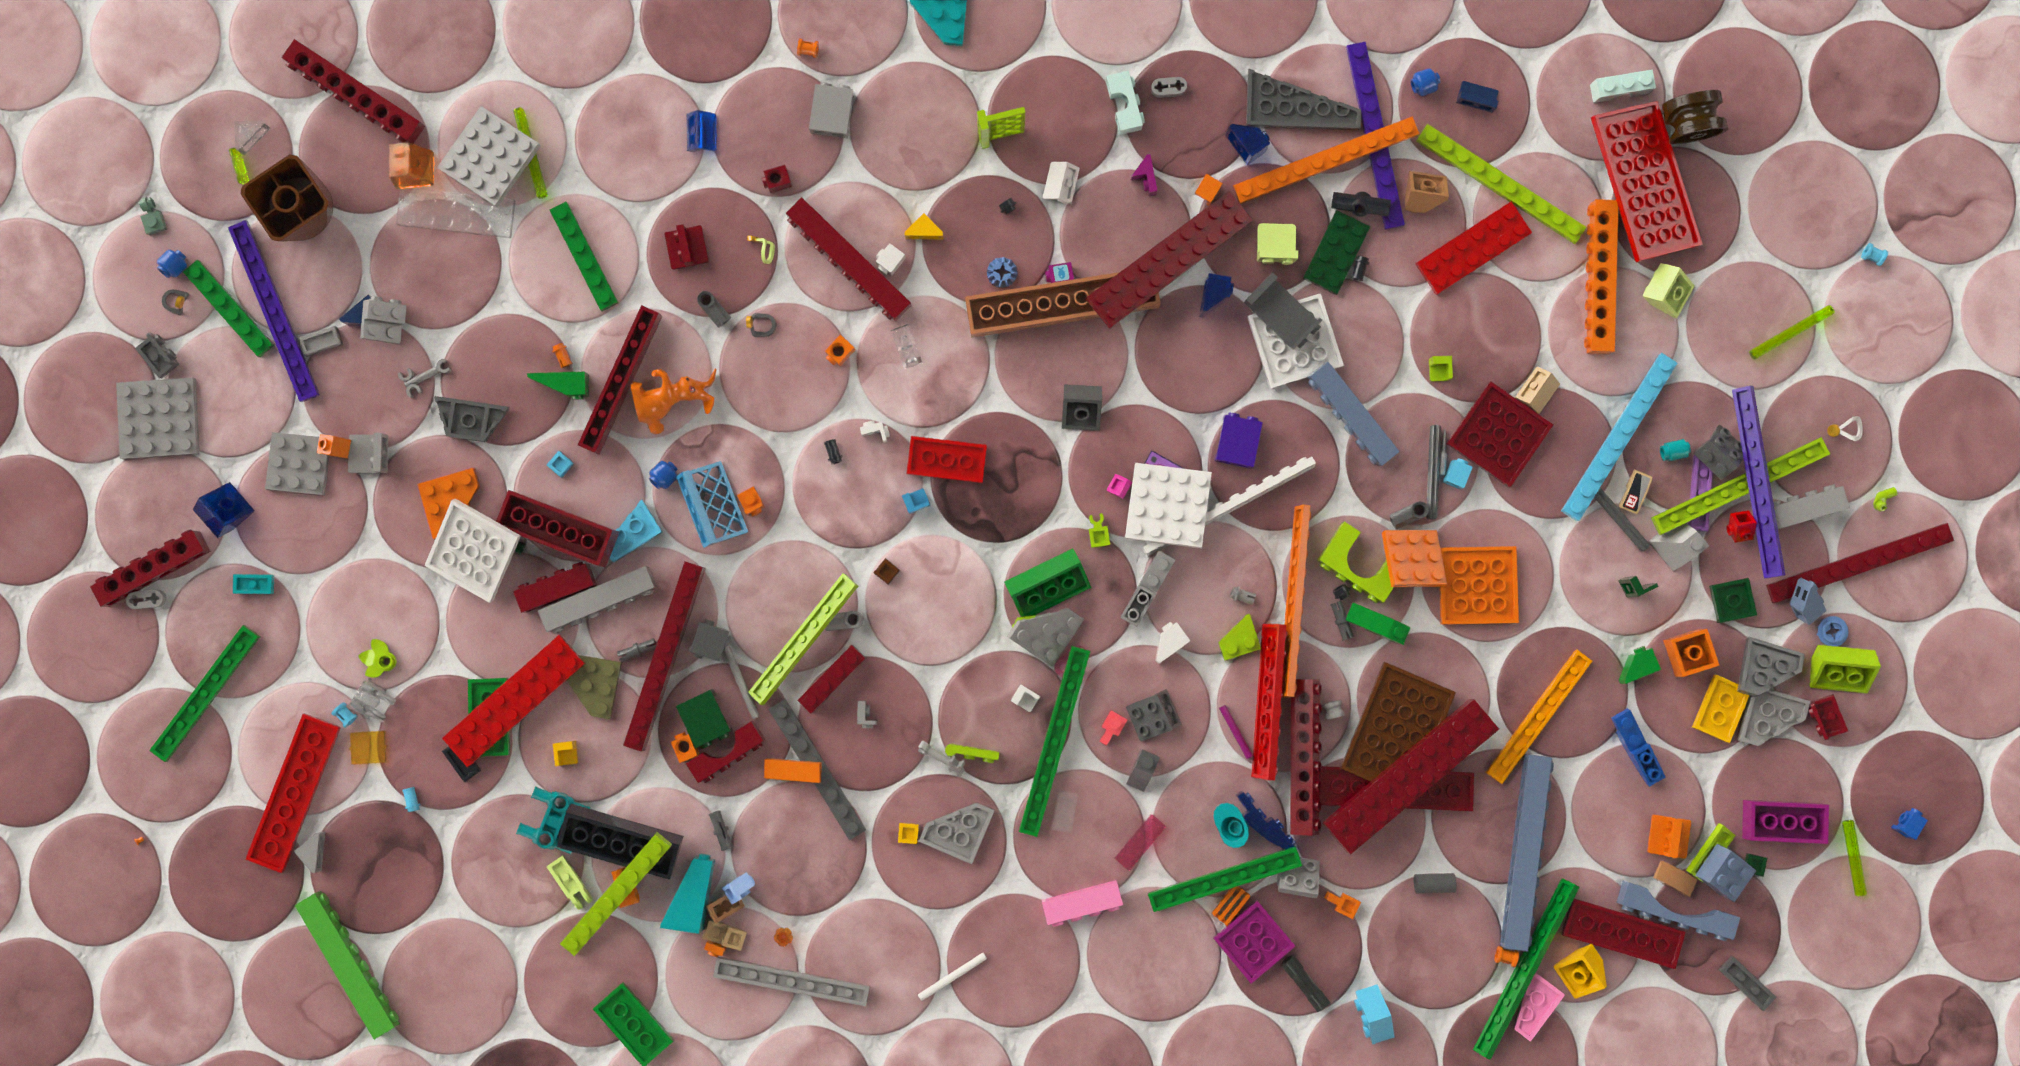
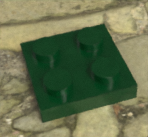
(1733, 600)

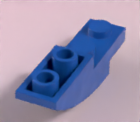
(1637, 747)

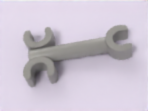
(411, 381)
(953, 763)

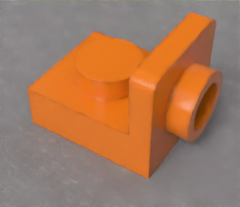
(751, 502)

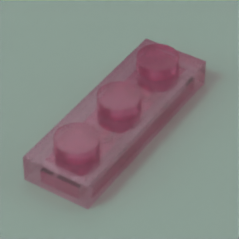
(1140, 842)

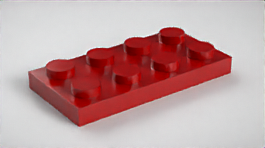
(946, 459)

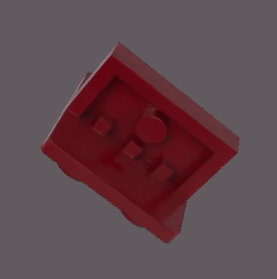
(686, 246)

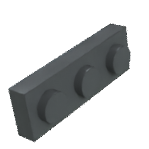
(1747, 983)

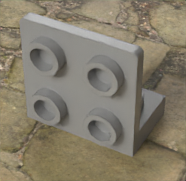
(368, 453)

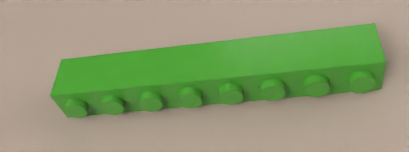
(347, 964)

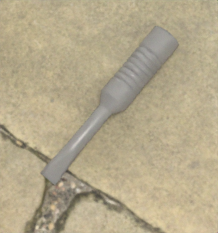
(1443, 457)

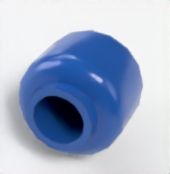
(1425, 82)
(171, 263)
(663, 474)

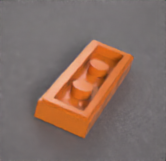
(792, 770)

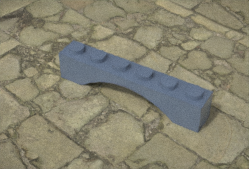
(1715, 921)

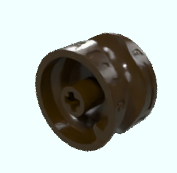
(1694, 116)

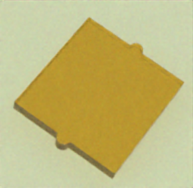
(368, 747)

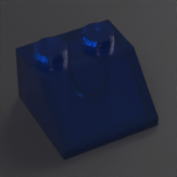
(1248, 141)
(1215, 292)
(222, 509)

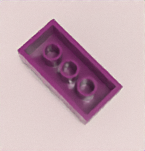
(1785, 821)

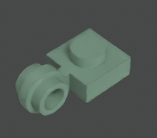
(153, 221)

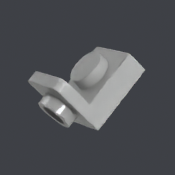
(863, 711)

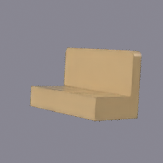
(1538, 389)

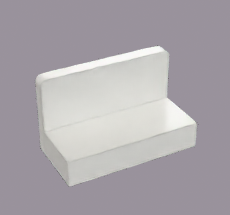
(1061, 182)

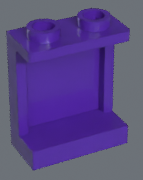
(1238, 440)

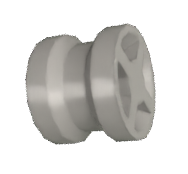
(1333, 709)

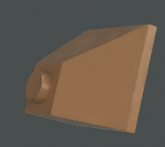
(1425, 191)

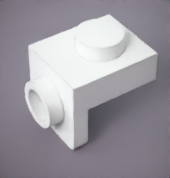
(872, 428)

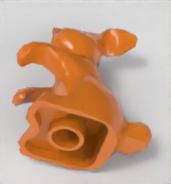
(656, 403)

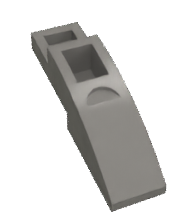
(1148, 588)

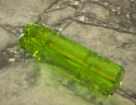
(239, 166)

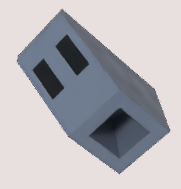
(1807, 602)

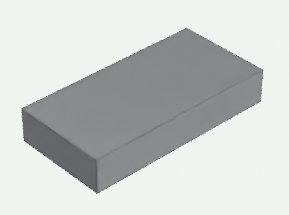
(320, 341)

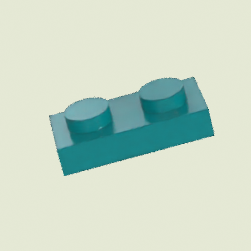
(253, 584)

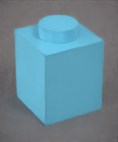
(1457, 473)

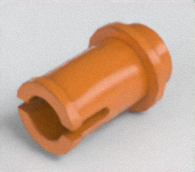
(562, 355)

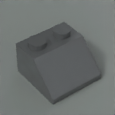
(1081, 407)

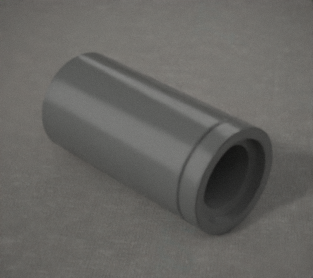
(1435, 883)

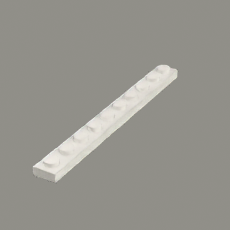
(1252, 493)

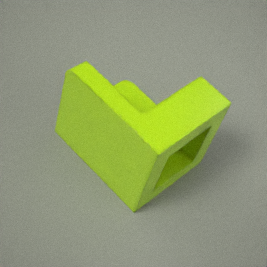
(1440, 368)

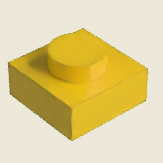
(908, 833)

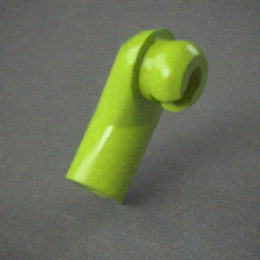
(1881, 498)

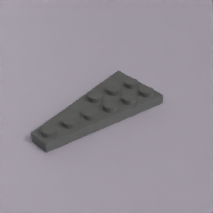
(1289, 106)

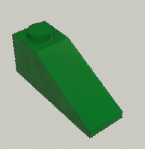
(568, 383)
(1378, 624)

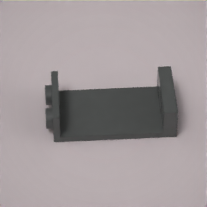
(1282, 312)

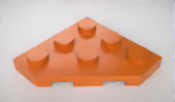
(439, 492)

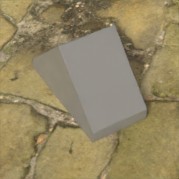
(312, 852)

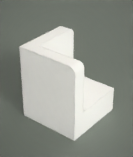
(1025, 698)

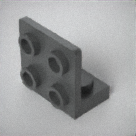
(1153, 715)

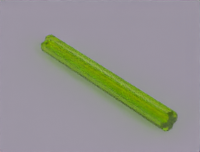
(534, 166)
(1791, 332)

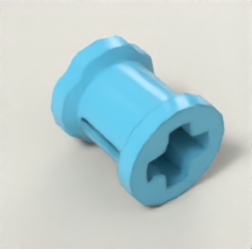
(1874, 254)
(344, 714)

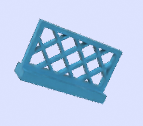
(696, 505)

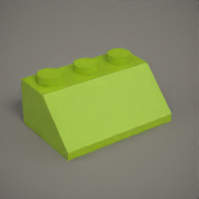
(1843, 668)

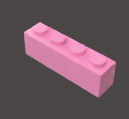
(1081, 903)

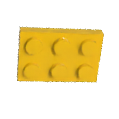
(1720, 709)

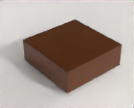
(886, 571)

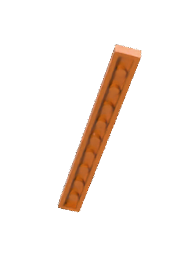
(1326, 160)
(1295, 595)

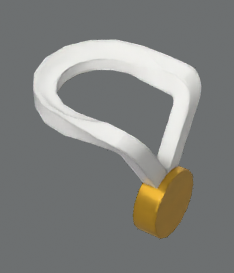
(1834, 430)

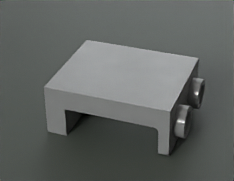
(831, 110)

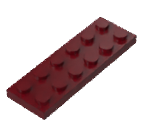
(1623, 933)

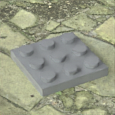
(296, 464)

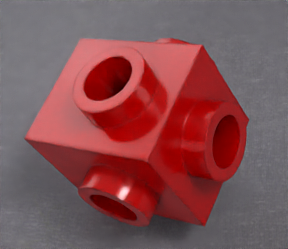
(1741, 526)

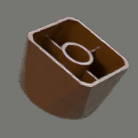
(276, 191)

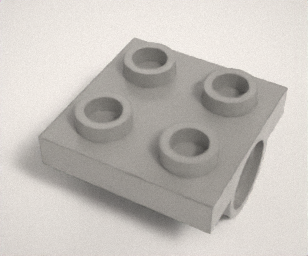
(1301, 880)

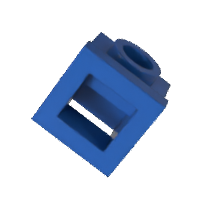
(1910, 824)

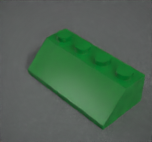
(1048, 584)

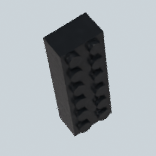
(614, 839)

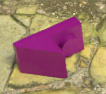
(1146, 171)

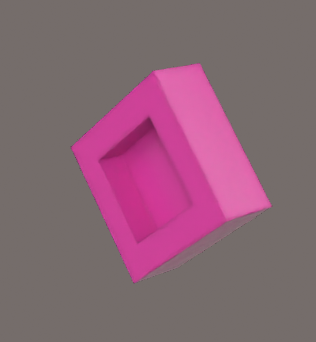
(1119, 486)

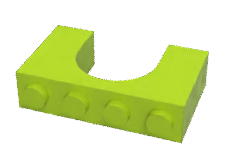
(1335, 559)

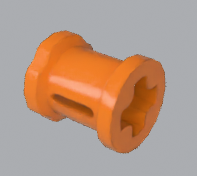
(807, 48)
(1506, 956)

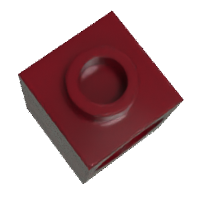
(784, 183)

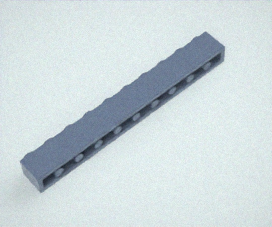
(1526, 852)

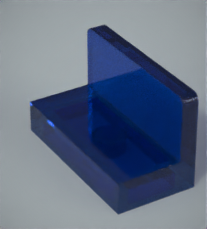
(701, 131)

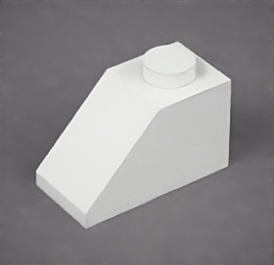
(1170, 641)

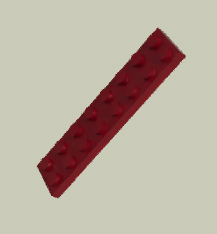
(1451, 792)

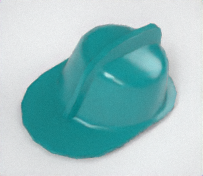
(1231, 825)

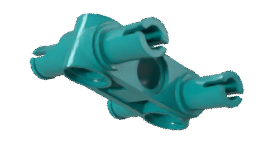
(552, 820)

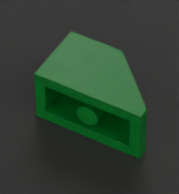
(1639, 664)

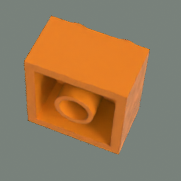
(1691, 652)

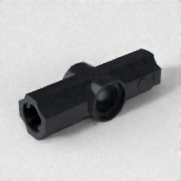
(1361, 204)

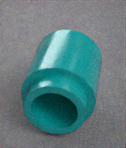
(1675, 450)

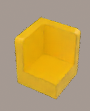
(565, 753)

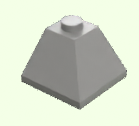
(1679, 545)

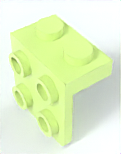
(1276, 243)

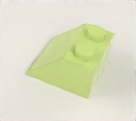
(1668, 289)

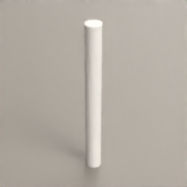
(952, 976)

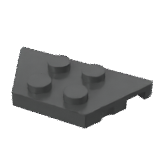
(469, 419)

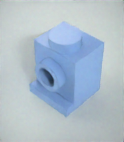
(738, 887)

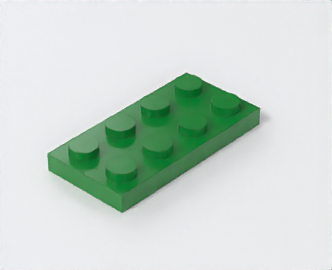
(479, 691)
(633, 1024)

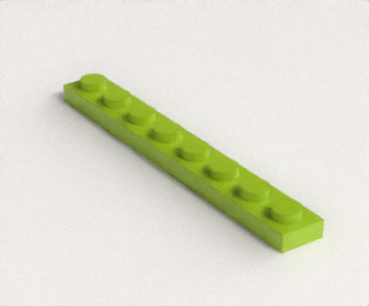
(803, 639)
(615, 894)

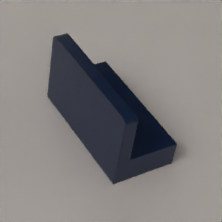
(1478, 96)

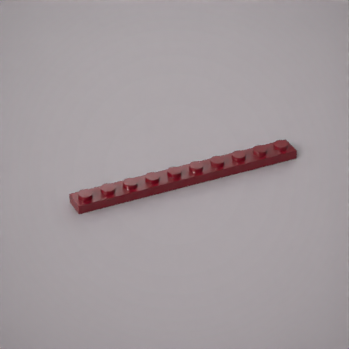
(1864, 561)

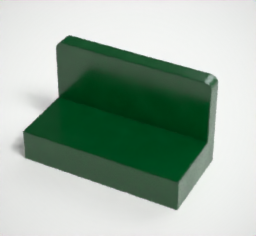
(1633, 587)

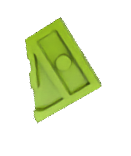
(1240, 639)

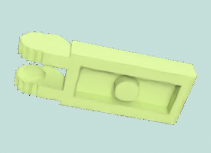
(569, 881)

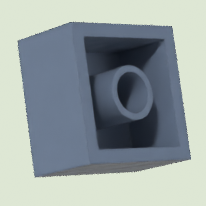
(1725, 872)

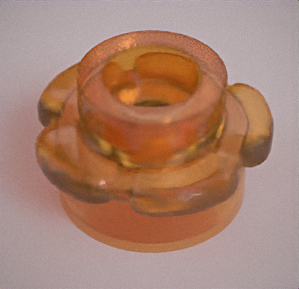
(783, 941)

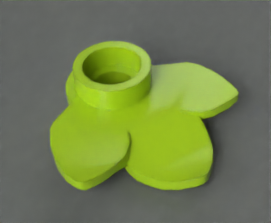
(375, 659)

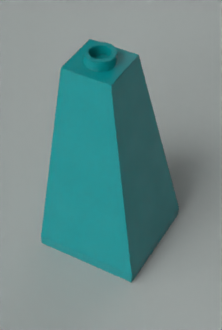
(689, 904)

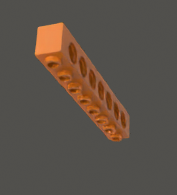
(1609, 211)

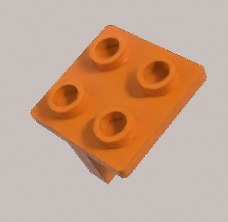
(1669, 836)

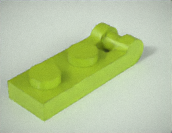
(971, 752)

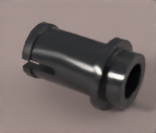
(1360, 267)
(833, 452)

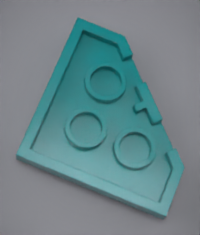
(944, 18)

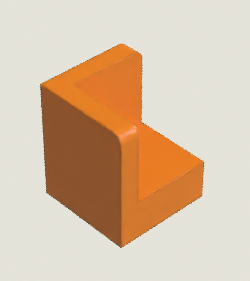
(1208, 189)

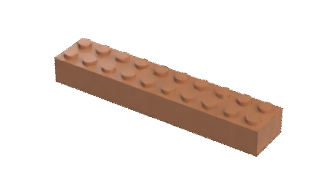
(1037, 306)

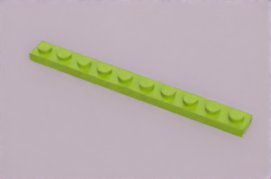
(1501, 184)
(1737, 487)

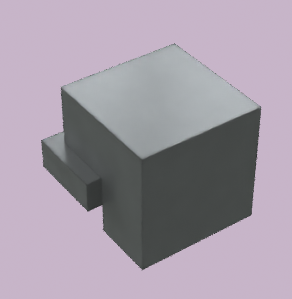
(709, 641)

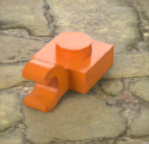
(1345, 904)

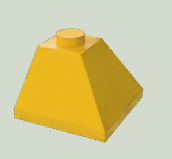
(1582, 971)

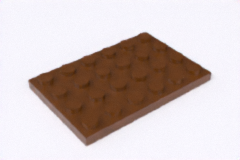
(1394, 719)

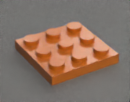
(1414, 558)

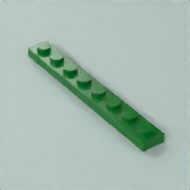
(204, 693)
(1225, 879)

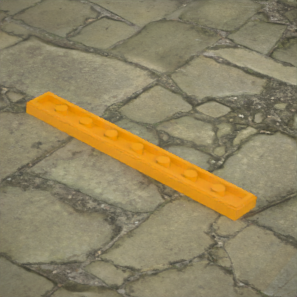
(1538, 716)

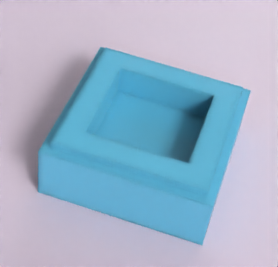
(560, 464)

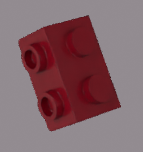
(1828, 717)

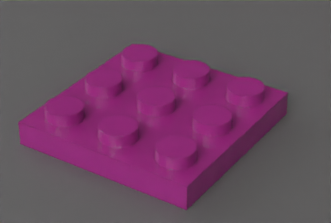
(1254, 942)

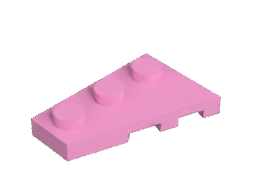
(1536, 1006)

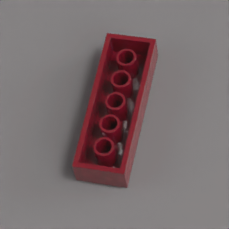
(557, 528)

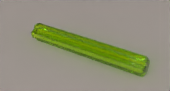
(1854, 857)

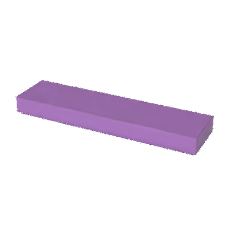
(1700, 483)

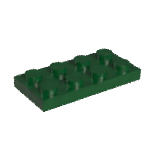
(1336, 252)

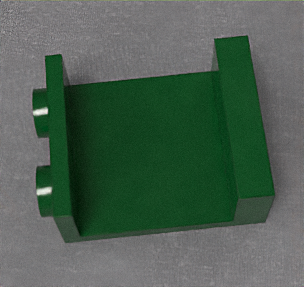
(704, 719)

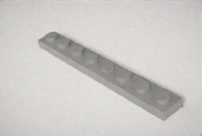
(791, 981)

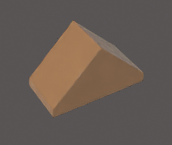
(723, 908)

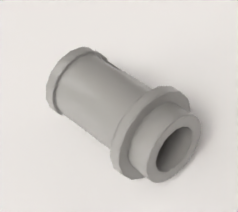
(1242, 595)

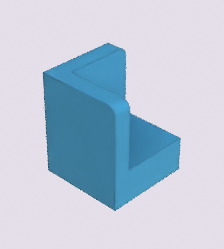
(916, 501)

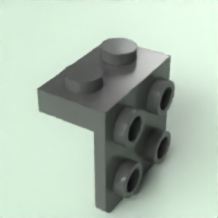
(1721, 452)

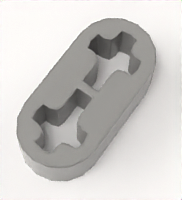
(1168, 82)
(146, 603)

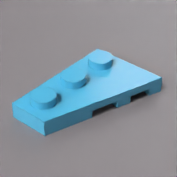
(635, 531)

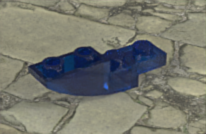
(1269, 829)

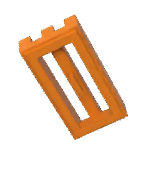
(1230, 905)

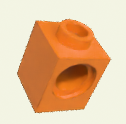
(841, 342)
(333, 446)
(681, 755)

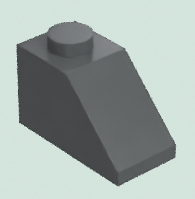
(1142, 770)

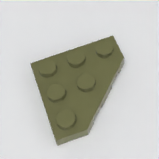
(597, 685)

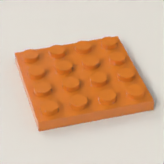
(1479, 585)

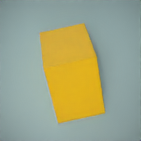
(923, 229)

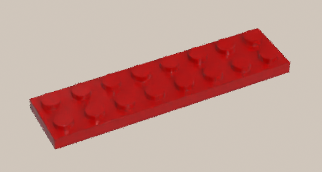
(513, 700)
(1269, 701)
(293, 793)

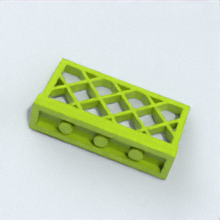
(999, 125)

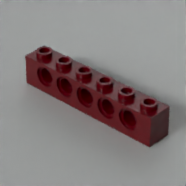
(104, 589)

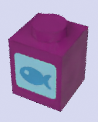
(1059, 272)

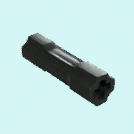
(1305, 983)

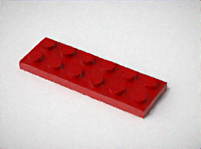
(1473, 248)

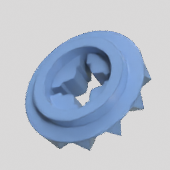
(994, 277)
(1839, 637)

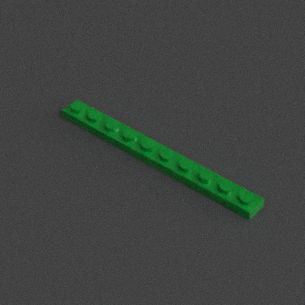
(1054, 741)
(1526, 969)

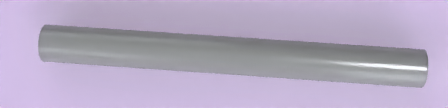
(741, 683)

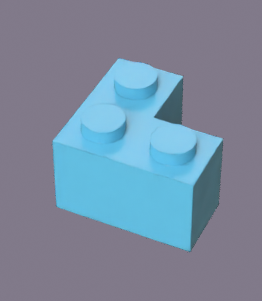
(1375, 1014)

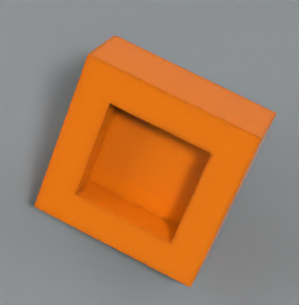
(714, 949)

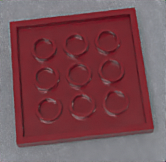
(1499, 434)

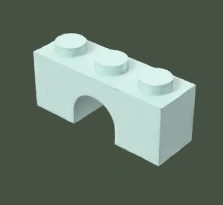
(1121, 86)
(1613, 86)

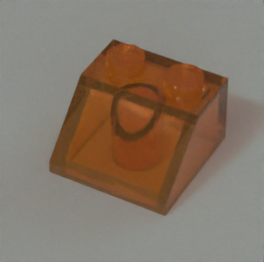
(410, 166)

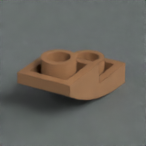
(1675, 878)

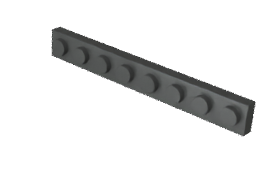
(828, 786)

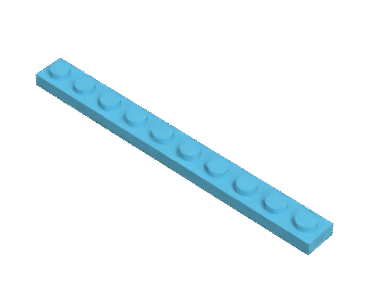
(1619, 437)

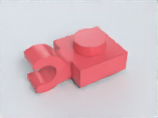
(1113, 725)

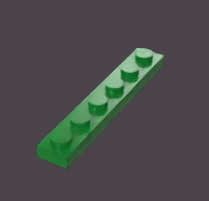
(584, 256)
(228, 308)

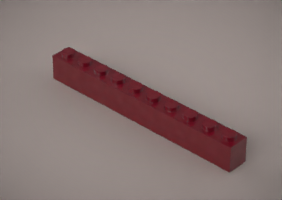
(664, 656)

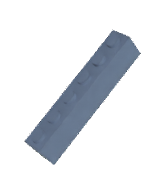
(1353, 414)

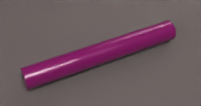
(1236, 732)

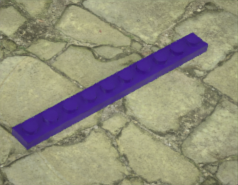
(1372, 121)
(273, 311)
(1758, 482)

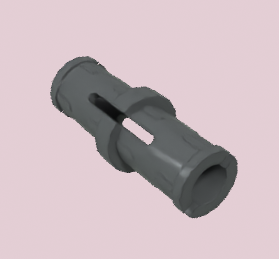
(1340, 616)
(637, 650)
(720, 830)

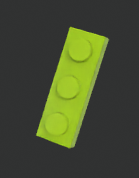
(1720, 836)

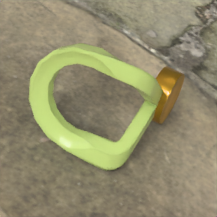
(765, 242)

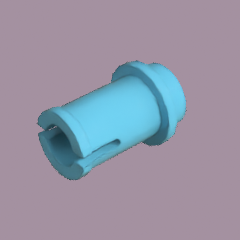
(411, 799)

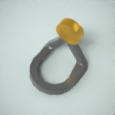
(179, 301)
(749, 324)

